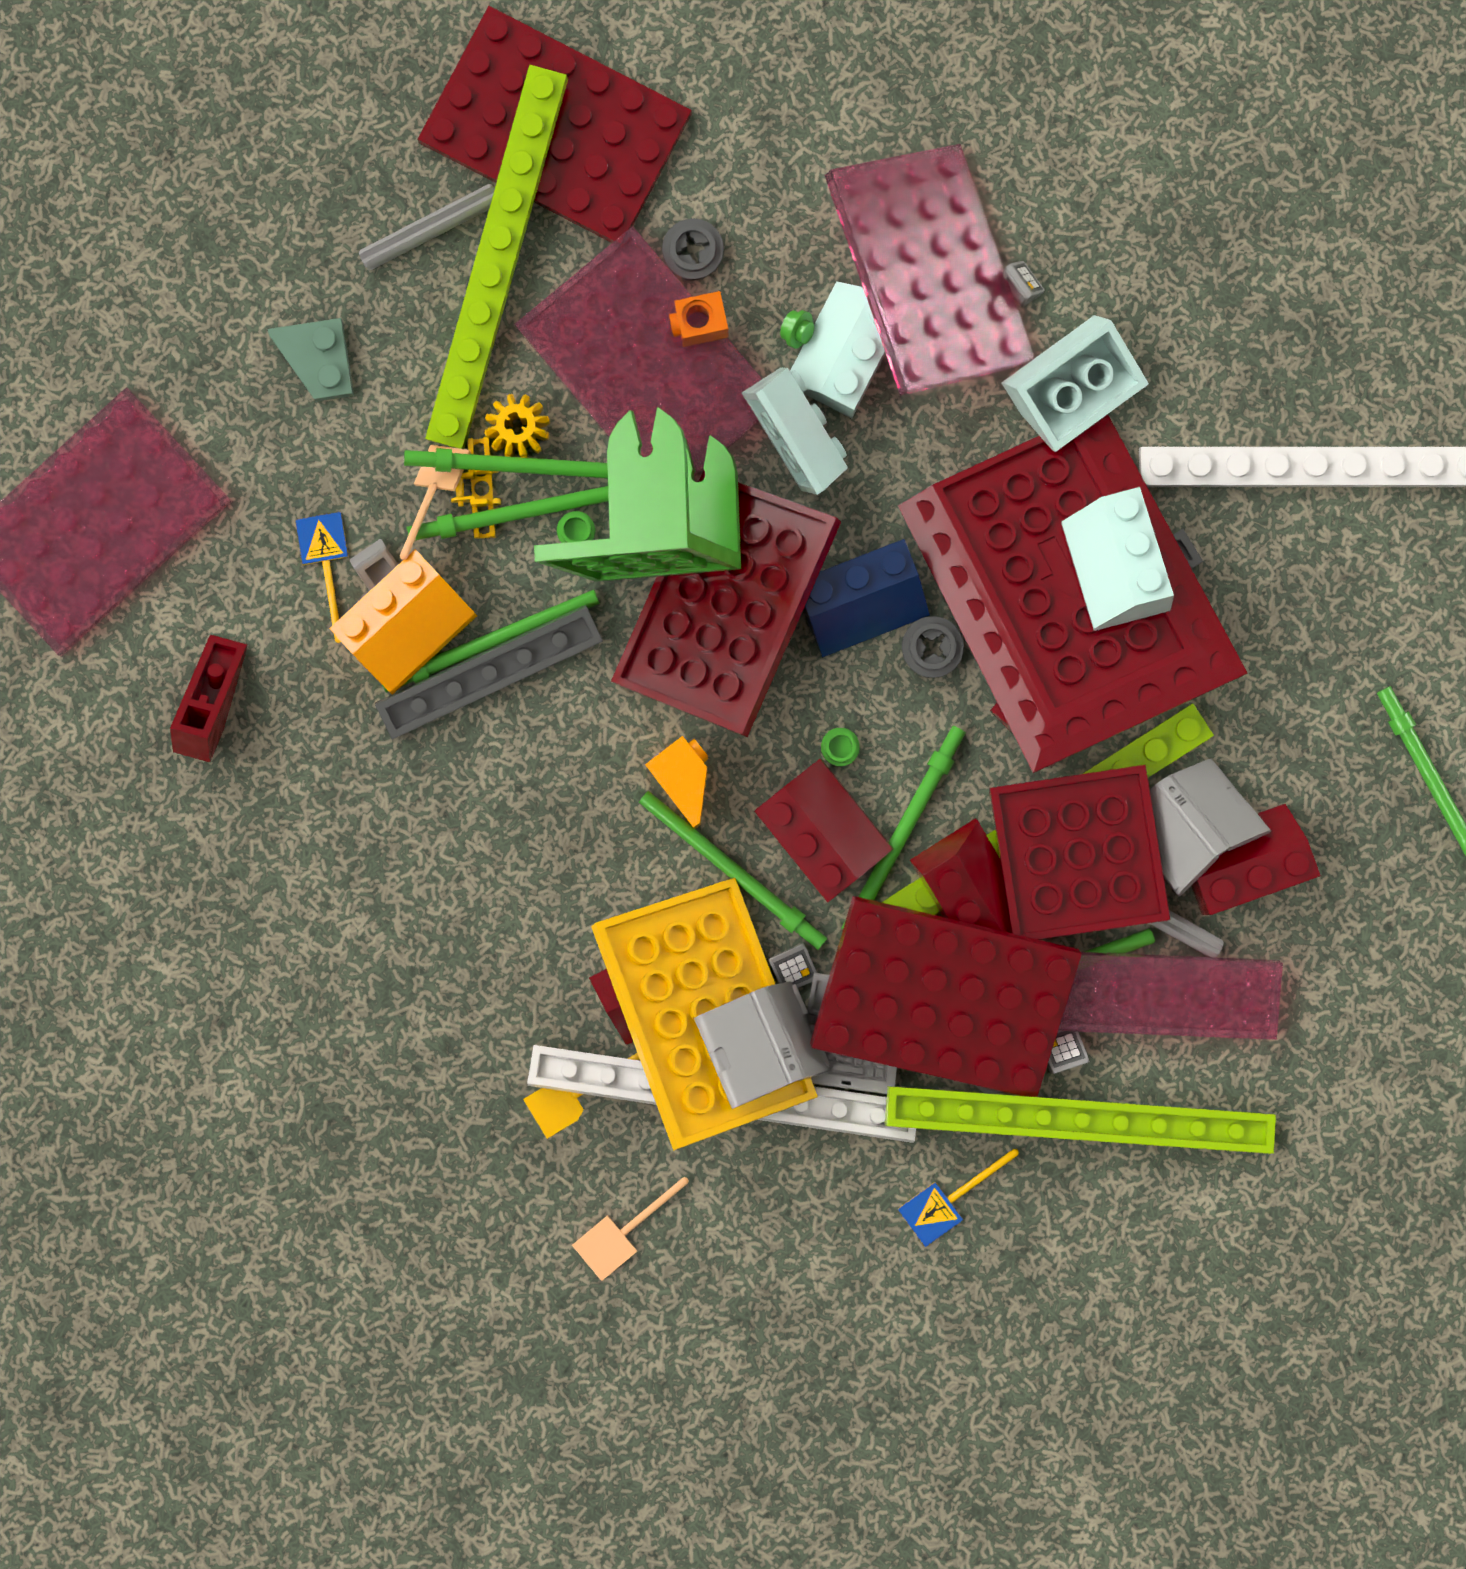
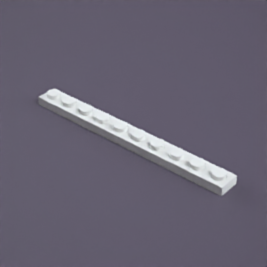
(1303, 466)
(627, 1081)

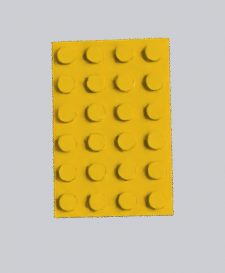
(666, 971)

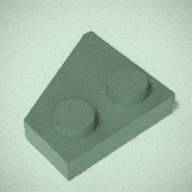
(317, 356)

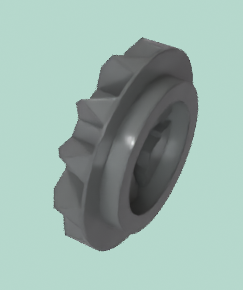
(702, 234)
(932, 628)

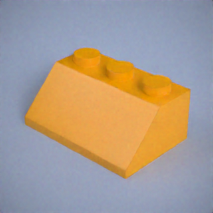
(403, 622)

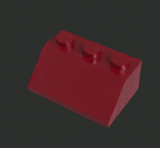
(823, 830)
(1259, 866)
(965, 878)

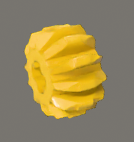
(527, 416)

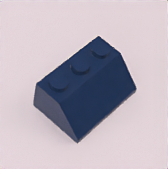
(865, 598)

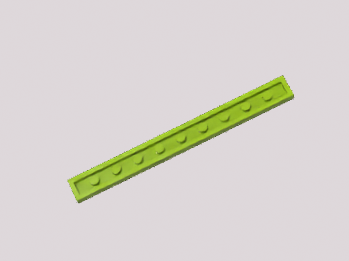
(496, 257)
(1154, 749)
(1080, 1120)

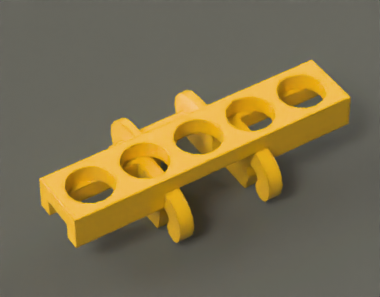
(477, 500)

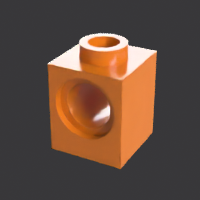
(708, 304)

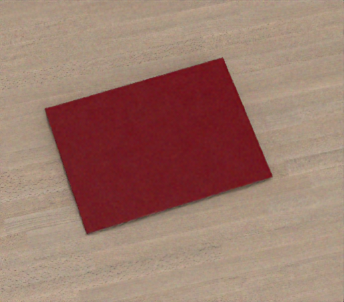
(1017, 598)

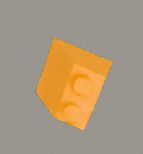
(683, 776)

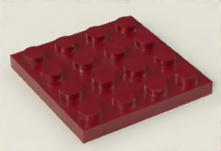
(1079, 853)

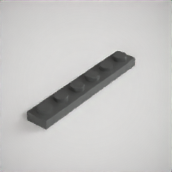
(488, 672)

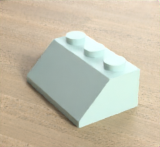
(842, 351)
(1075, 382)
(797, 430)
(1118, 560)

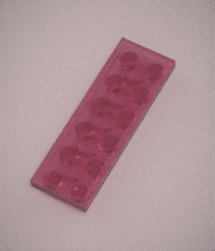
(1174, 996)

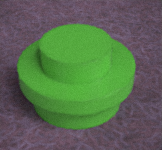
(797, 328)
(575, 527)
(840, 747)

